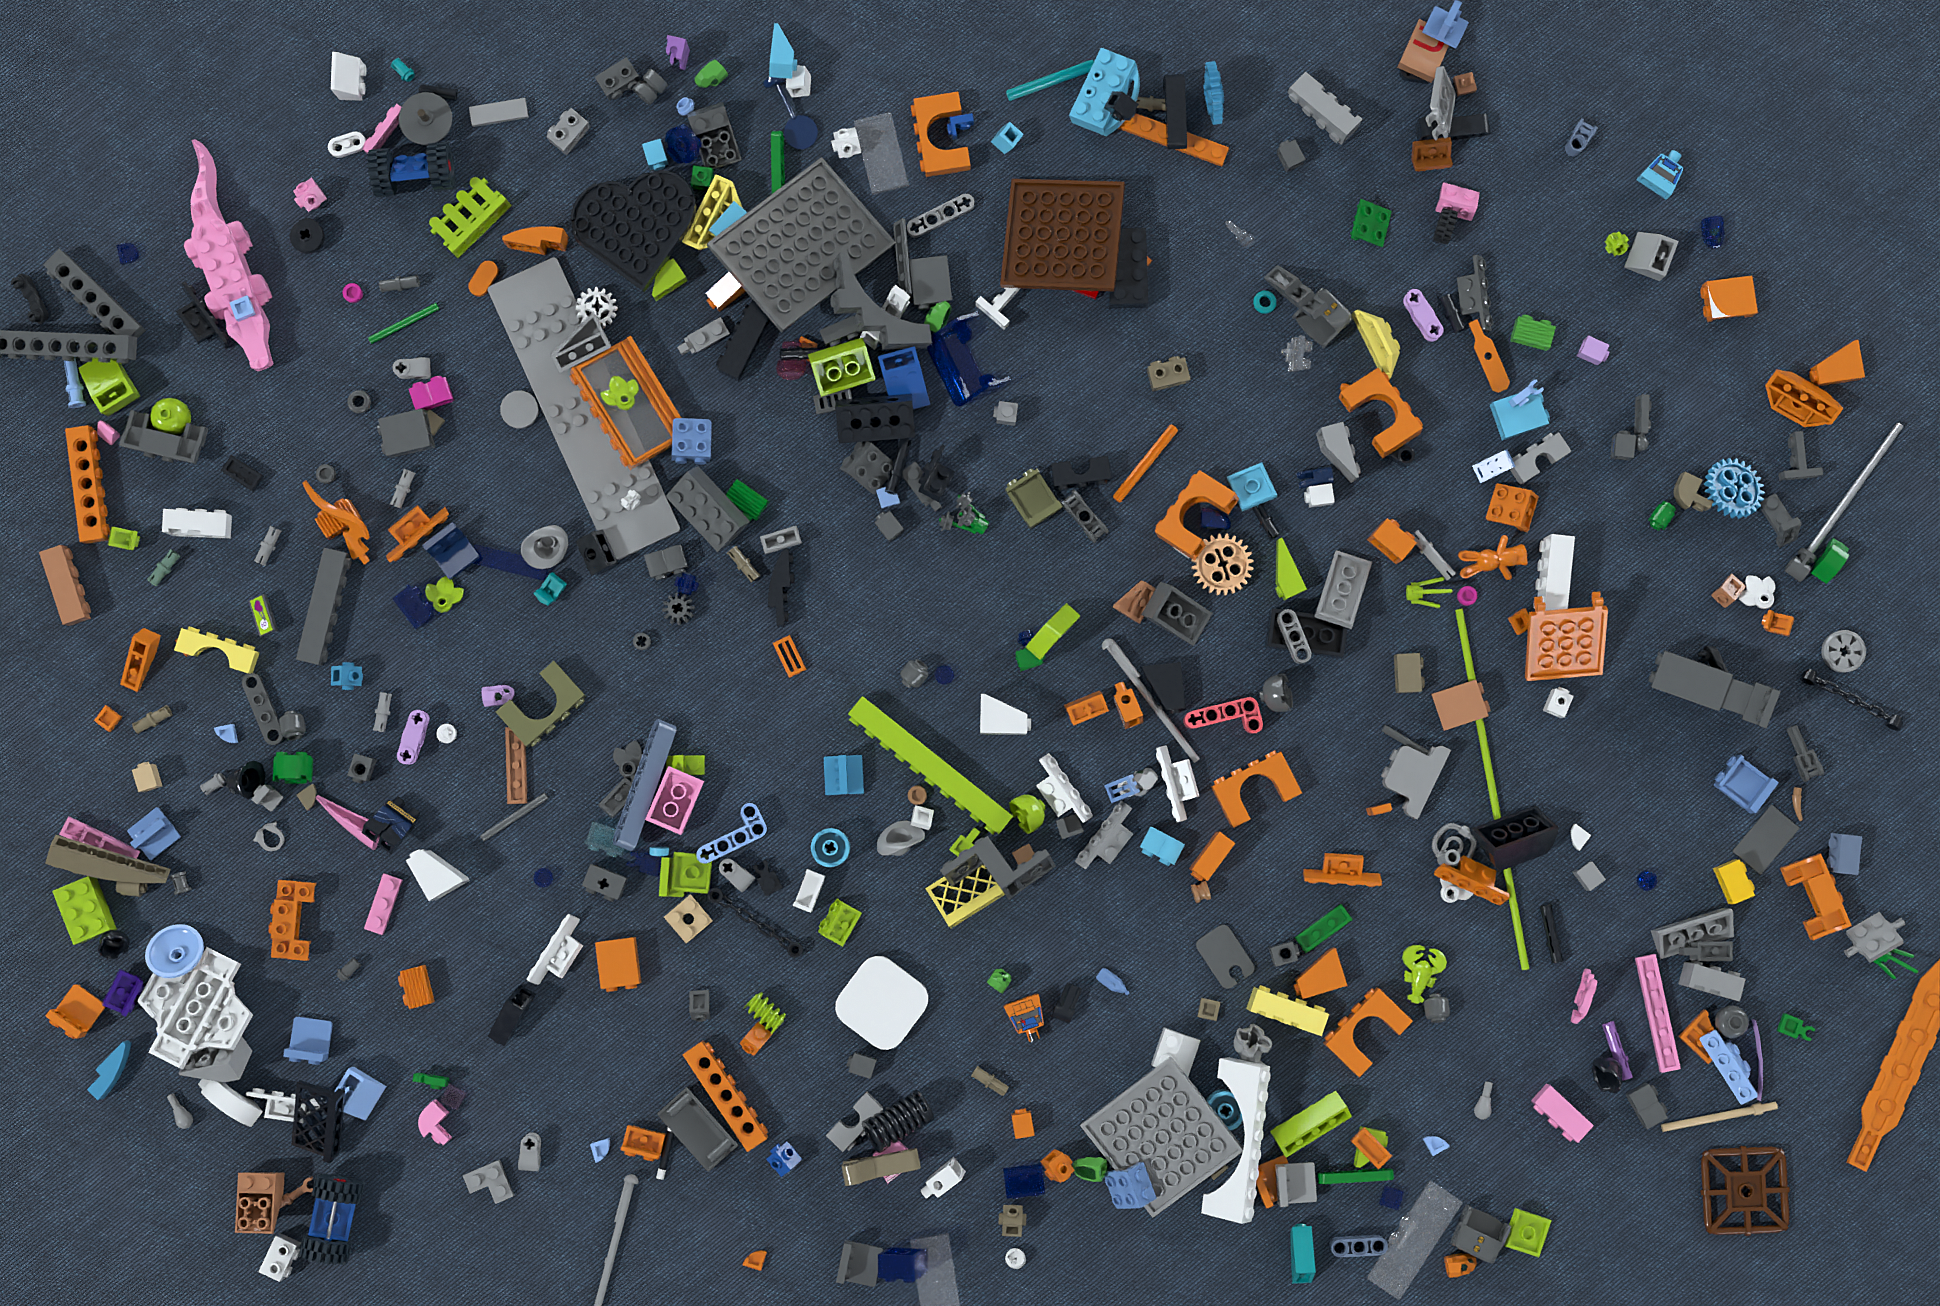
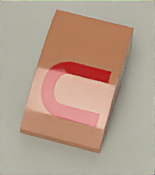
(1422, 54)

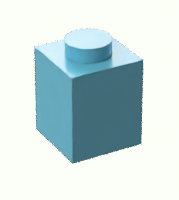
(1007, 137)
(655, 155)

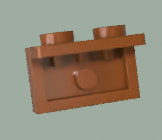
(1432, 154)

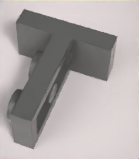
(1798, 460)
(1780, 520)

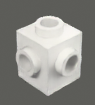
(846, 142)

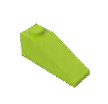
(1287, 576)

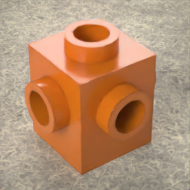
(1057, 1166)

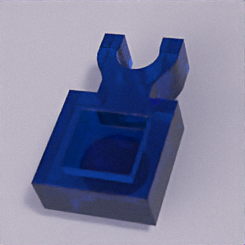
(648, 863)

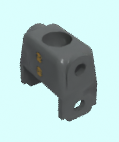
(1329, 323)
(1480, 1234)

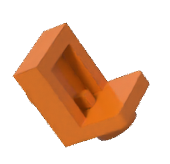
(1777, 623)
(755, 1039)

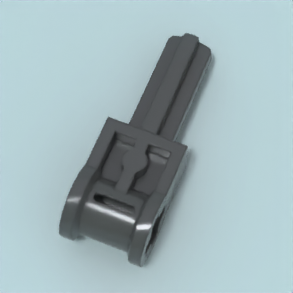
(1805, 759)

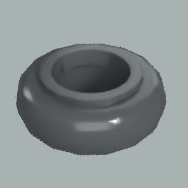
(359, 393)

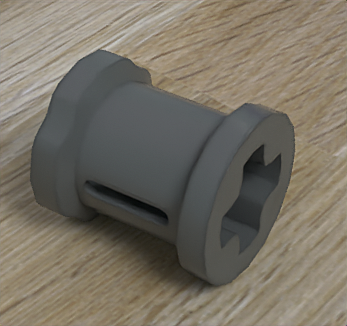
(180, 883)

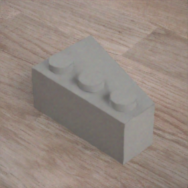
(581, 344)

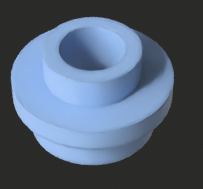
(685, 106)

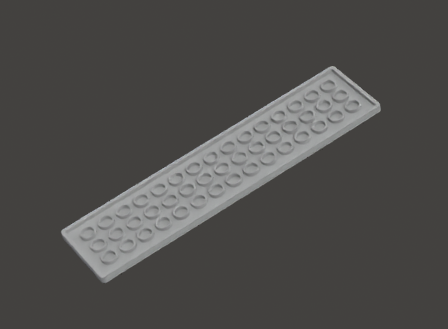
(538, 317)

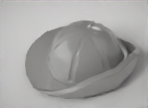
(545, 547)
(899, 838)

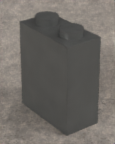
(930, 281)
(405, 433)

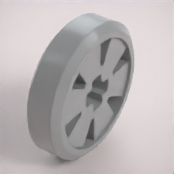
(1832, 655)

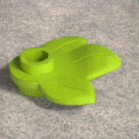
(619, 390)
(443, 591)

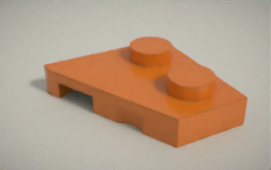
(1692, 1033)

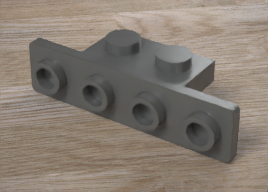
(1473, 294)

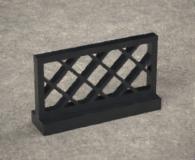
(331, 1124)

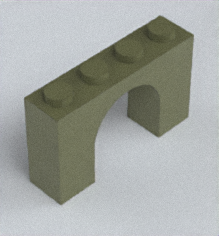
(531, 730)

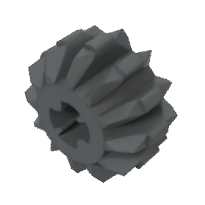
(676, 602)

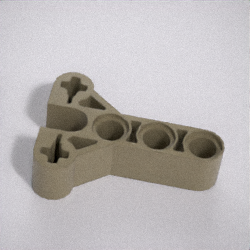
(867, 1168)

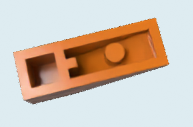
(139, 658)

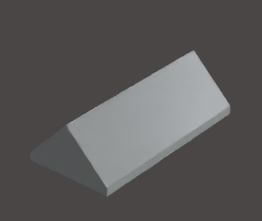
(1705, 927)

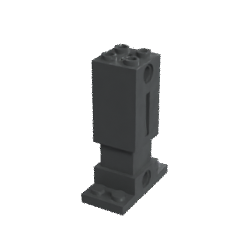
(1713, 688)

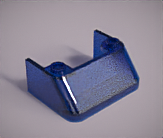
(957, 364)

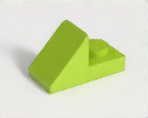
(688, 764)

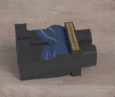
(391, 824)

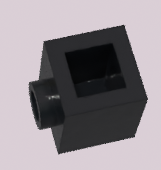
(1121, 106)

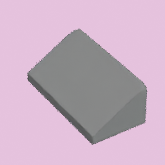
(780, 539)

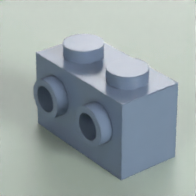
(1844, 853)

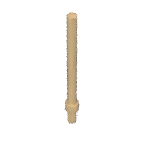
(1756, 1109)

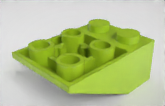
(108, 385)

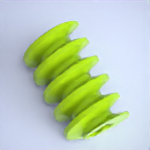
(765, 1011)

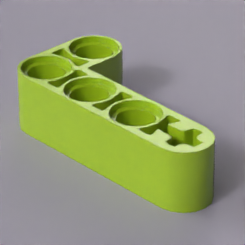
(1052, 631)

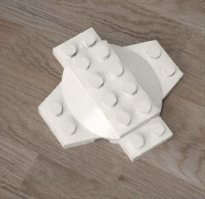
(196, 1009)

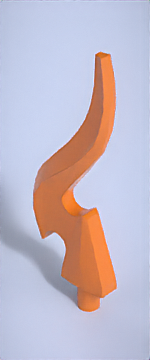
(357, 527)

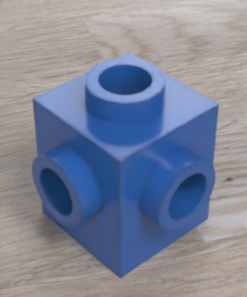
(783, 1158)

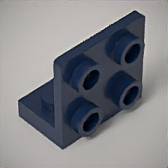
(451, 550)

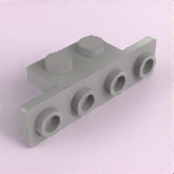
(1108, 839)

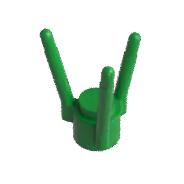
(1884, 958)

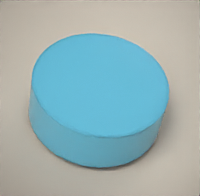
(659, 851)

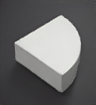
(1578, 836)

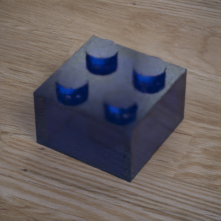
(902, 1264)

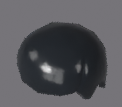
(113, 943)

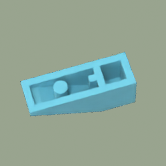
(782, 56)

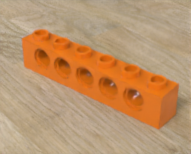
(75, 438)
(748, 1139)

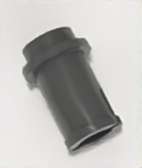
(348, 969)

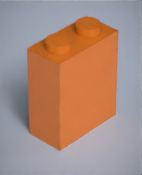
(1211, 856)
(618, 964)

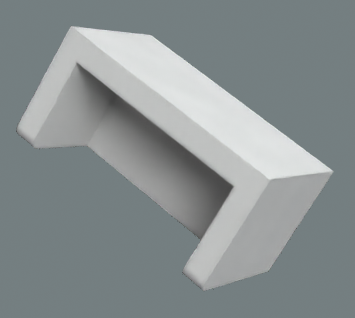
(809, 890)

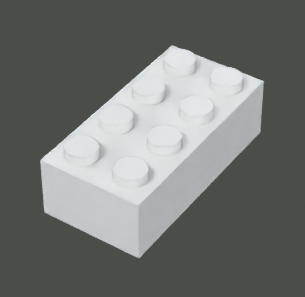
(1555, 570)

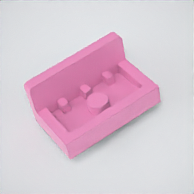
(1459, 200)

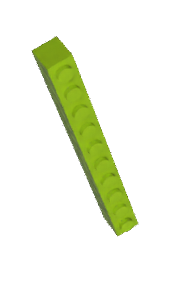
(930, 765)

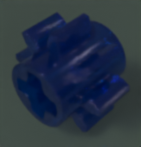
(686, 584)

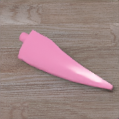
(350, 821)

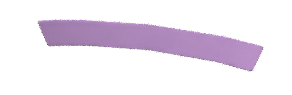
(1760, 1060)

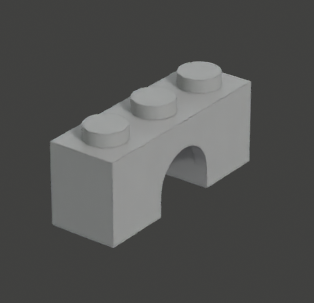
(1552, 448)
(843, 1135)

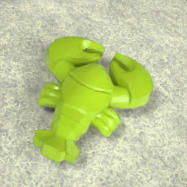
(1421, 971)

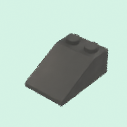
(1176, 613)

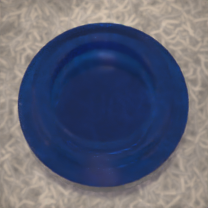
(1025, 637)
(543, 877)

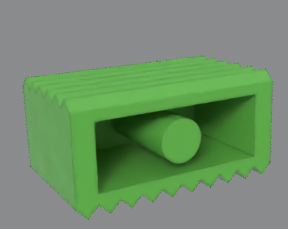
(1533, 333)

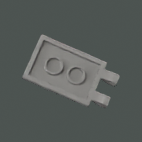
(1441, 103)

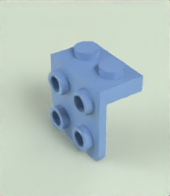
(691, 440)
(309, 1040)
(1130, 1187)

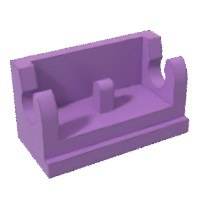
(679, 50)

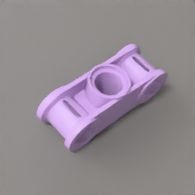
(1423, 315)
(413, 737)

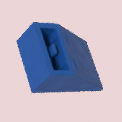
(904, 375)

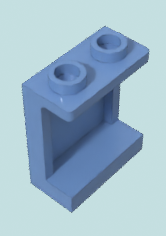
(1744, 784)

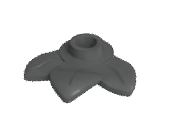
(629, 756)

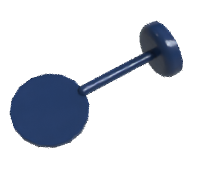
(800, 130)

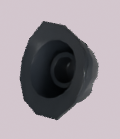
(246, 779)

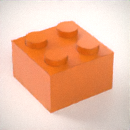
(1392, 540)

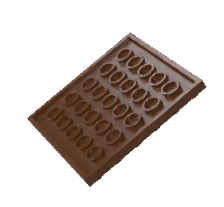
(1062, 234)

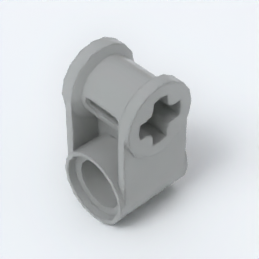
(416, 368)
(738, 877)
(530, 1156)

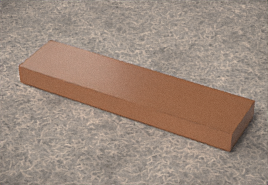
(515, 769)

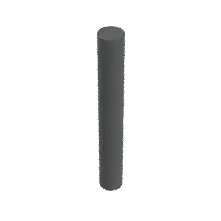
(1404, 740)

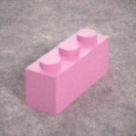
(1561, 1114)

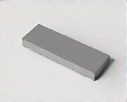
(498, 112)

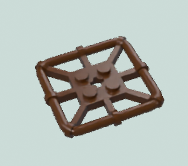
(1735, 1181)

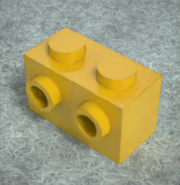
(1734, 881)

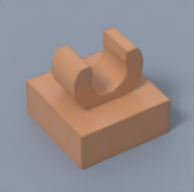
(1464, 84)

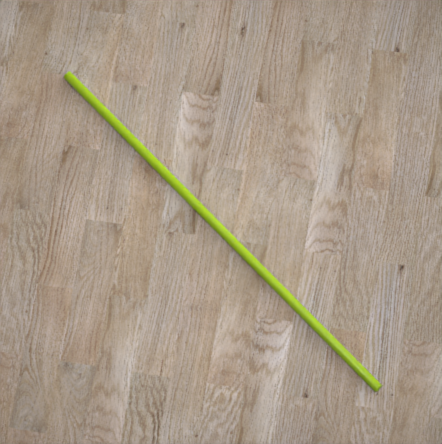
(1492, 792)

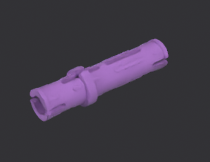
(1616, 1048)

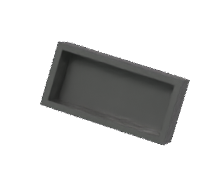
(707, 508)

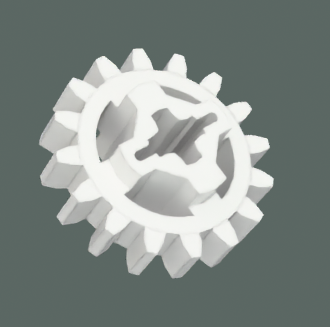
(604, 308)

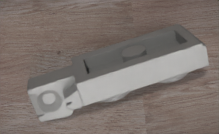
(704, 337)

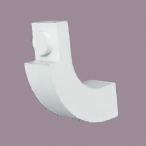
(895, 305)
(230, 1102)

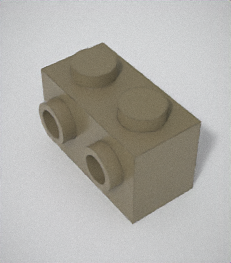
(1168, 373)

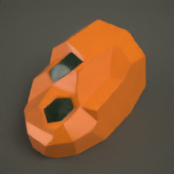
(1459, 1264)

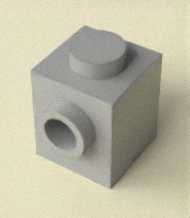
(1006, 413)

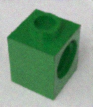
(702, 178)

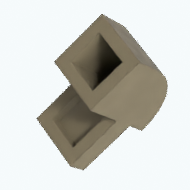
(1686, 490)

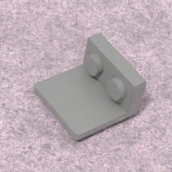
(1295, 1183)

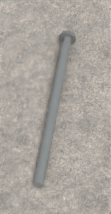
(1133, 674)
(621, 1213)

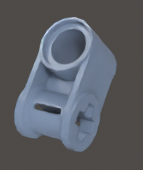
(1581, 135)

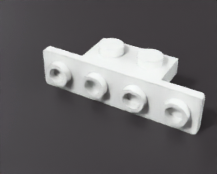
(1179, 782)
(1060, 792)
(559, 952)
(279, 1106)

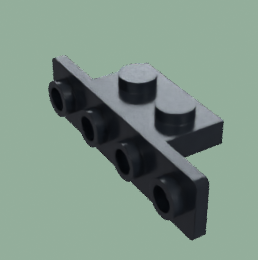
(198, 320)

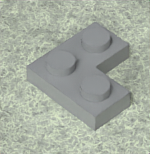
(493, 1177)

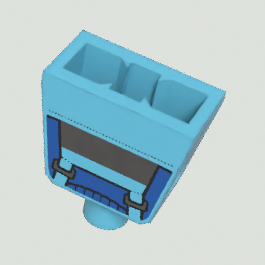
(1662, 174)

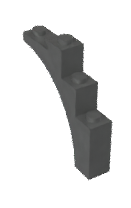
(869, 316)

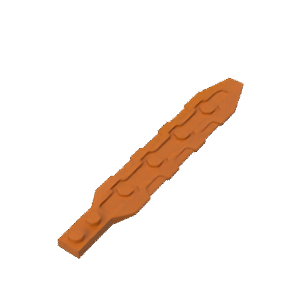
(1899, 1068)

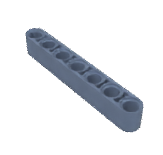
(644, 785)

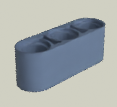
(1367, 1249)

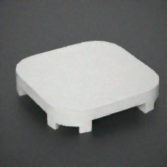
(881, 1002)

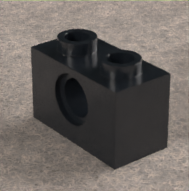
(597, 552)

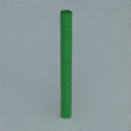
(403, 323)

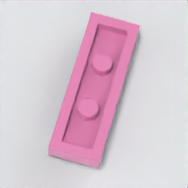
(383, 129)
(383, 904)

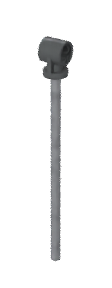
(1798, 566)

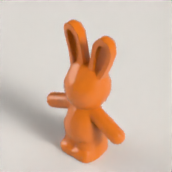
(1489, 559)

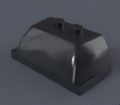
(1516, 837)

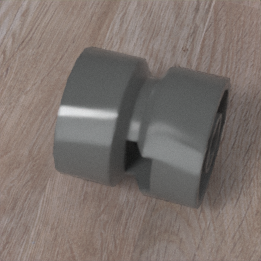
(650, 86)

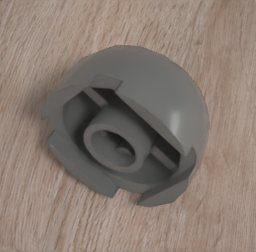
(1277, 694)

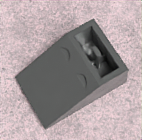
(716, 135)

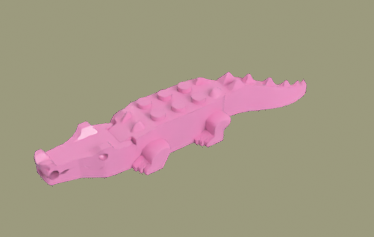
(220, 253)

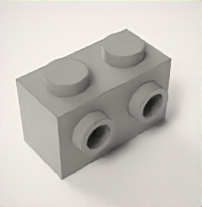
(568, 131)

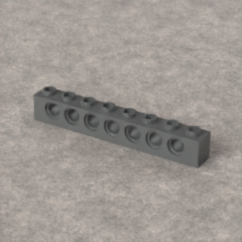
(125, 346)

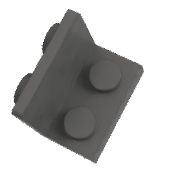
(859, 1263)

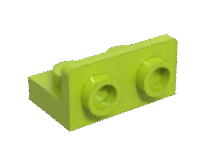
(839, 922)

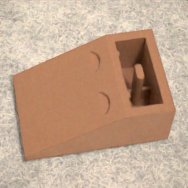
(258, 1201)

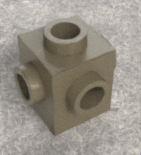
(1012, 1220)

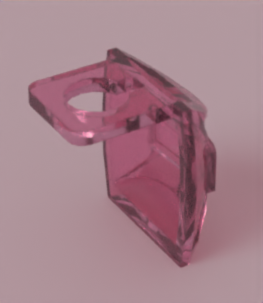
(791, 368)

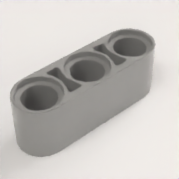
(1294, 626)

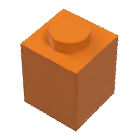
(1022, 1123)

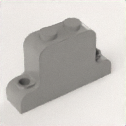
(1414, 775)

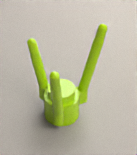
(1414, 592)

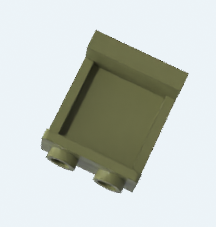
(1032, 498)

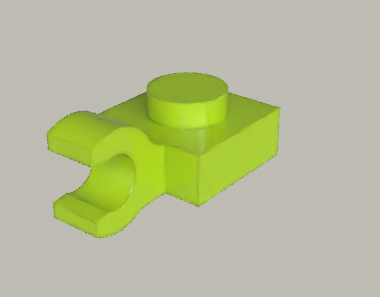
(964, 842)

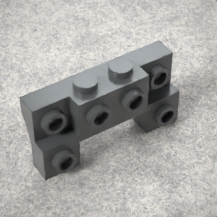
(154, 443)

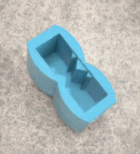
(1162, 846)

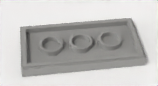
(1343, 589)

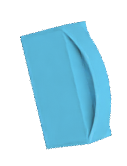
(1107, 74)

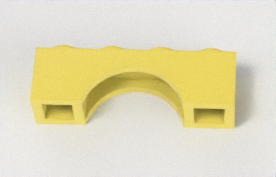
(239, 657)

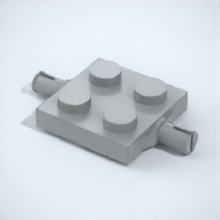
(1874, 937)

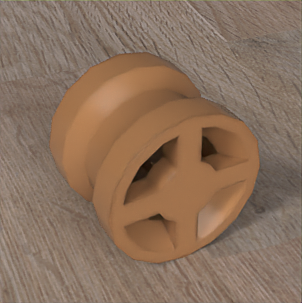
(1200, 891)

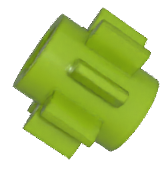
(1617, 243)

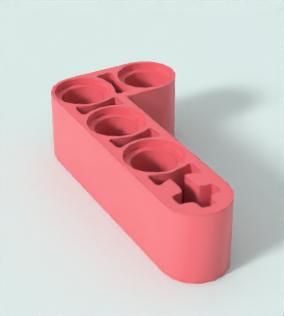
(1221, 716)

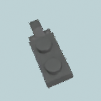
(911, 476)
(1709, 950)

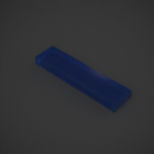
(507, 562)

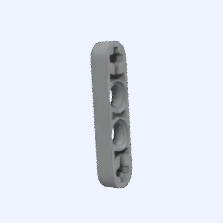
(939, 213)

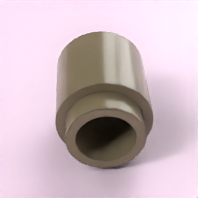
(131, 889)

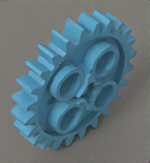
(1213, 92)
(1734, 488)

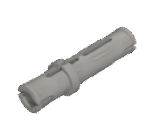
(1427, 548)

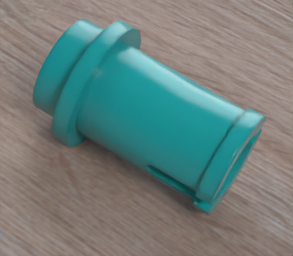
(405, 73)

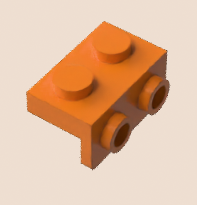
(643, 1142)

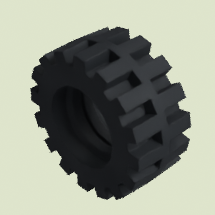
(1445, 226)

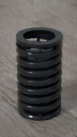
(897, 1122)

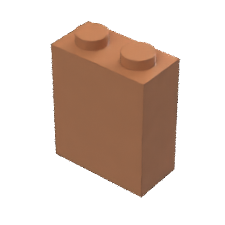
(1461, 704)

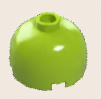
(170, 416)
(1028, 811)

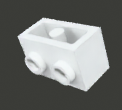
(280, 1257)

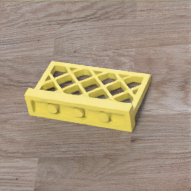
(970, 908)

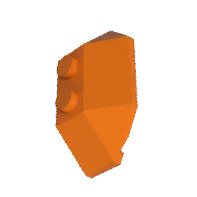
(1801, 400)

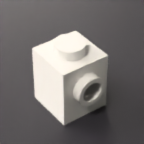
(800, 82)
(1319, 495)
(1558, 702)

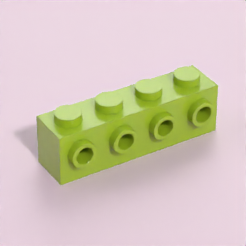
(1310, 1123)

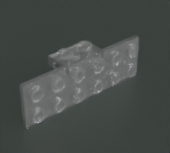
(1414, 1239)

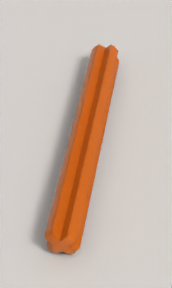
(1145, 463)

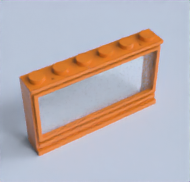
(646, 426)

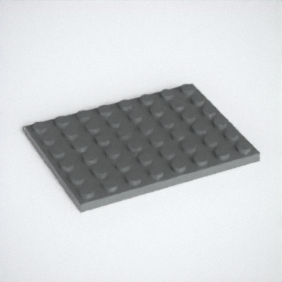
(789, 243)

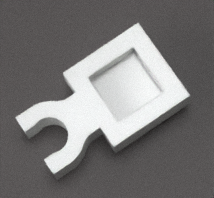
(631, 501)

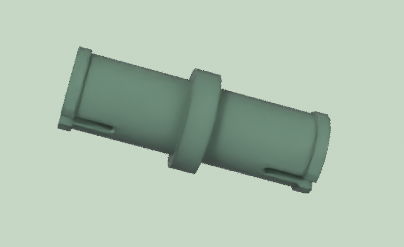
(163, 567)

